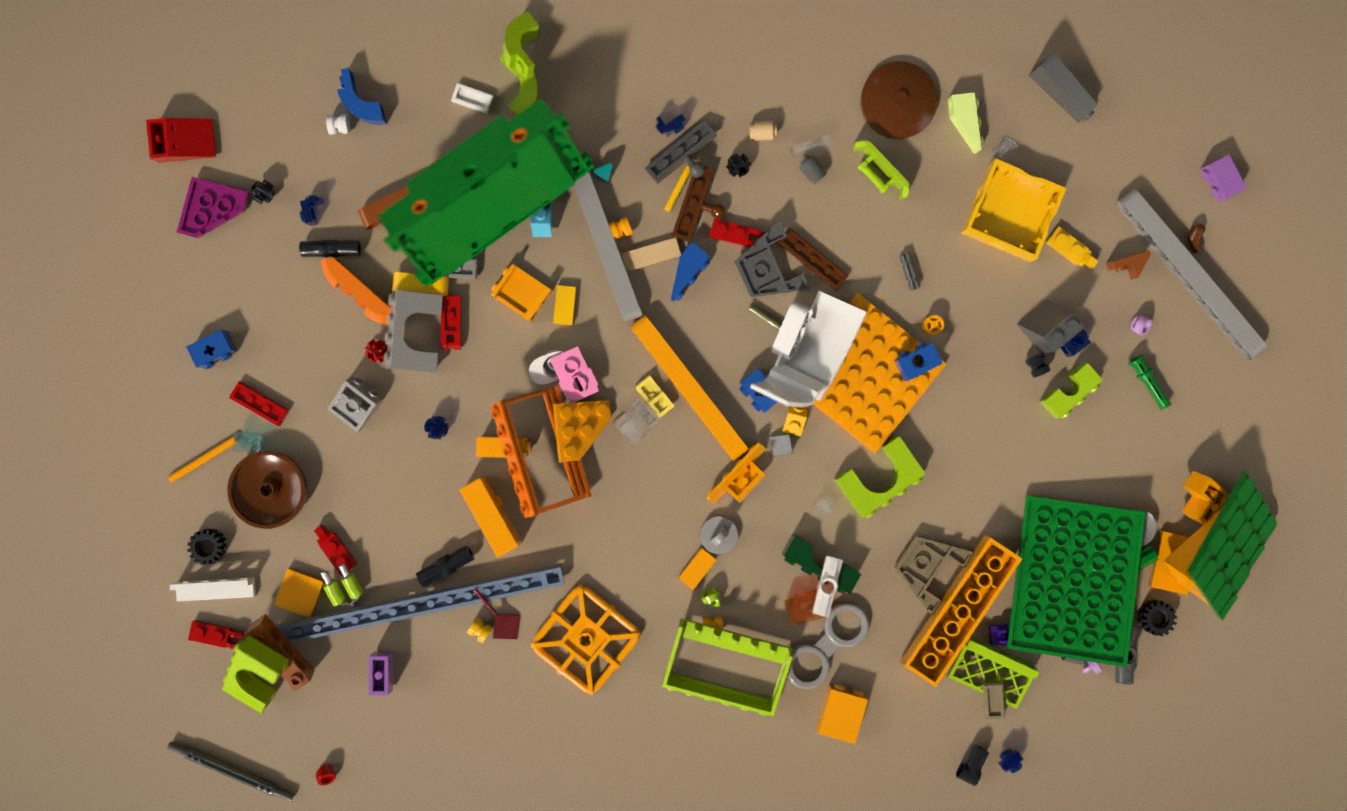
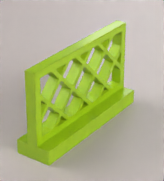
(1003, 659)

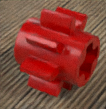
(375, 350)

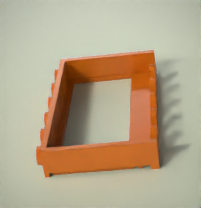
(515, 458)

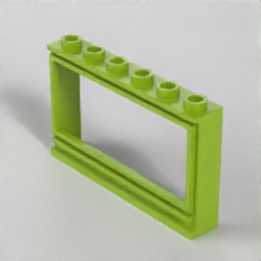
(734, 642)

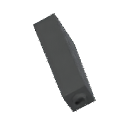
(1063, 88)

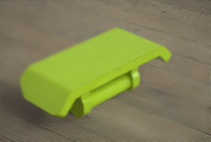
(884, 165)

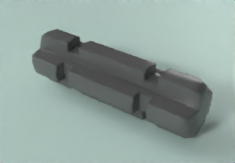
(909, 271)

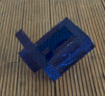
(674, 126)
(308, 214)

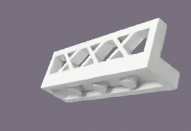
(214, 589)

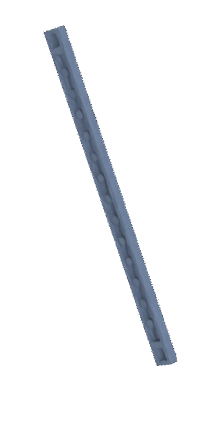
(436, 601)

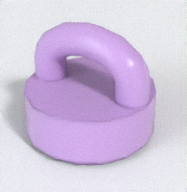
(1141, 325)
(1092, 666)

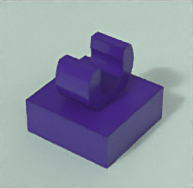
(998, 634)

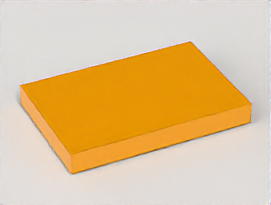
(1161, 576)

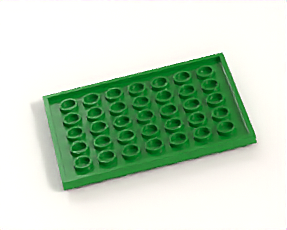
(1076, 580)

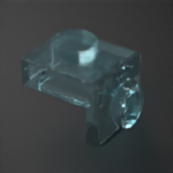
(248, 442)

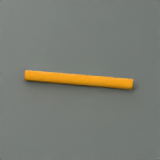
(201, 460)

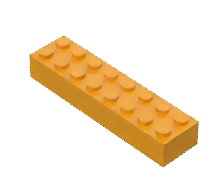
(960, 611)

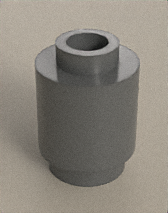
(812, 169)

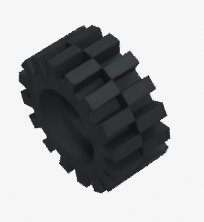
(195, 546)
(1168, 620)

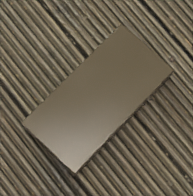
(993, 700)

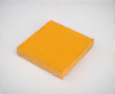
(299, 592)

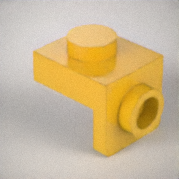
(795, 420)

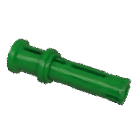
(1145, 374)

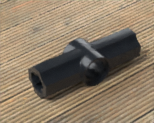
(445, 566)

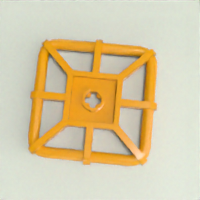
(582, 627)

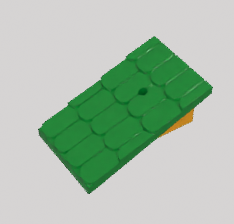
(1225, 548)

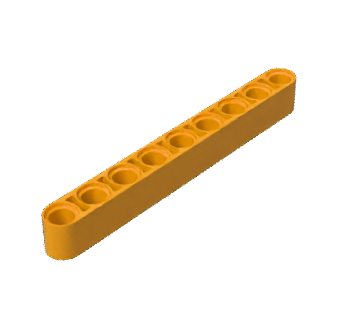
(689, 387)

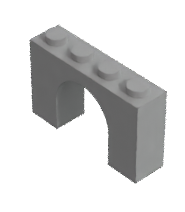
(398, 353)

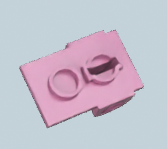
(574, 375)

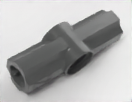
(1125, 675)

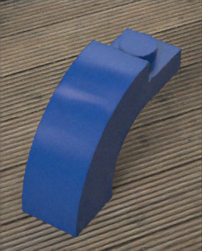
(365, 111)

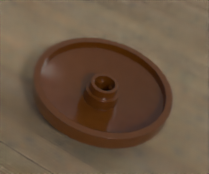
(899, 100)
(267, 489)

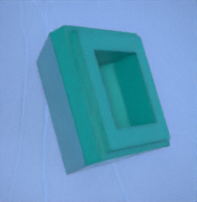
(604, 172)

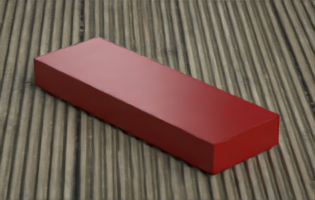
(259, 403)

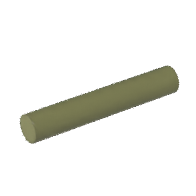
(766, 318)

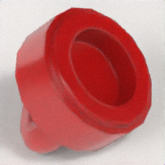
(325, 775)

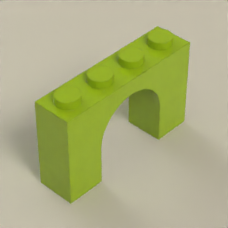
(906, 473)
(260, 659)

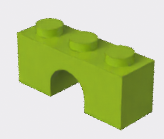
(1084, 381)

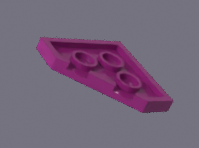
(209, 207)

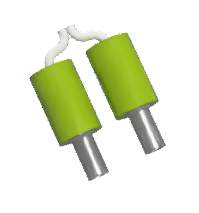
(334, 591)

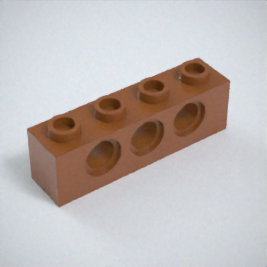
(298, 668)

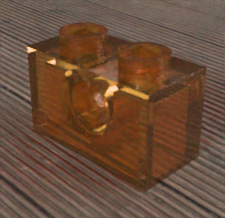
(795, 613)

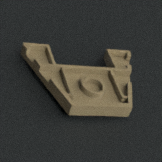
(921, 564)

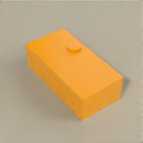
(491, 516)

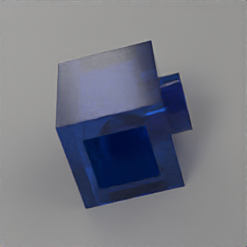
(1076, 344)

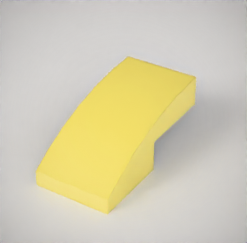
(654, 396)

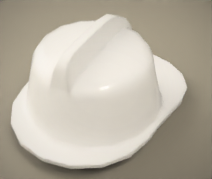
(541, 369)

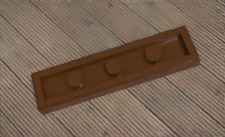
(813, 259)

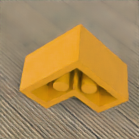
(1206, 498)

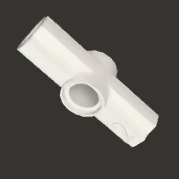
(823, 599)

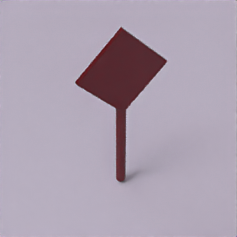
(505, 624)

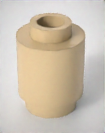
(763, 130)

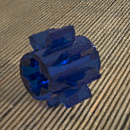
(436, 427)
(1010, 760)

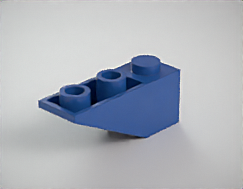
(689, 264)

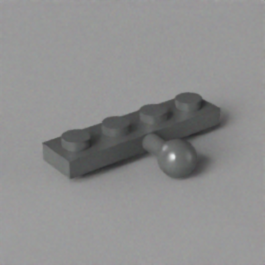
(682, 152)

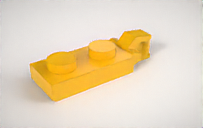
(1071, 248)

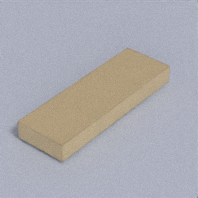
(651, 254)

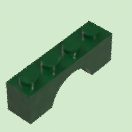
(799, 552)

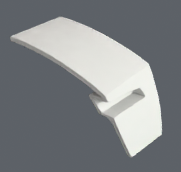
(811, 350)

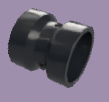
(1035, 361)

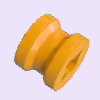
(936, 324)

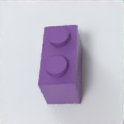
(1223, 178)
(380, 673)

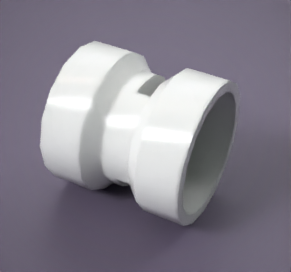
(338, 124)

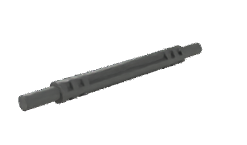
(230, 771)

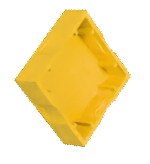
(1013, 210)

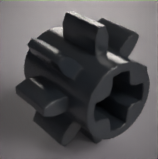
(738, 165)
(262, 191)

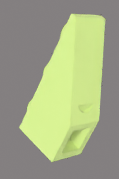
(964, 116)

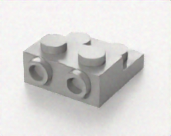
(354, 403)

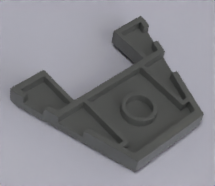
(761, 270)

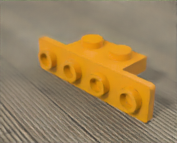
(741, 478)

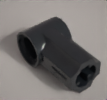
(971, 769)

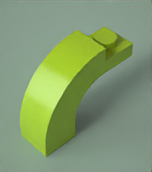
(518, 32)
(528, 91)

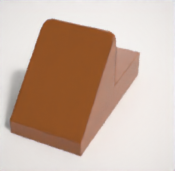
(1133, 263)

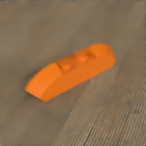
(339, 274)

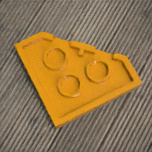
(578, 427)

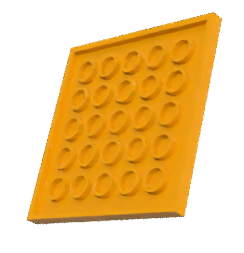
(869, 391)

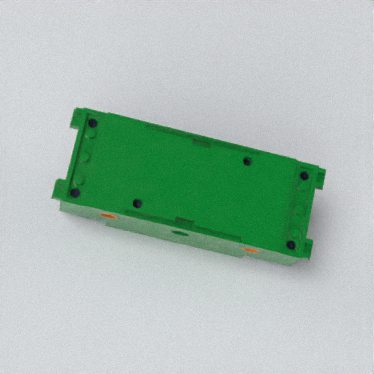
(483, 190)

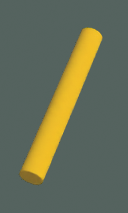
(678, 188)

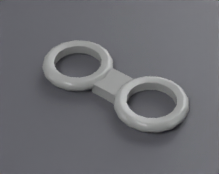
(828, 644)

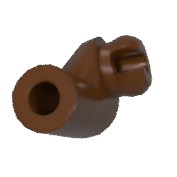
(1195, 235)

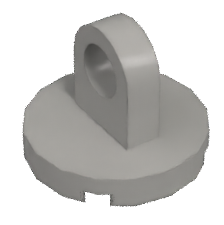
(719, 535)

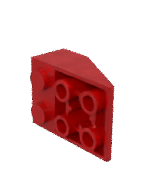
(180, 139)

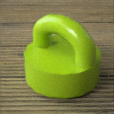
(710, 596)

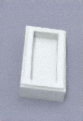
(472, 98)

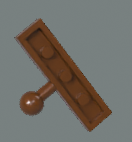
(693, 204)

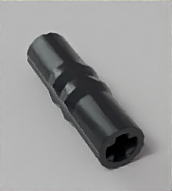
(330, 248)

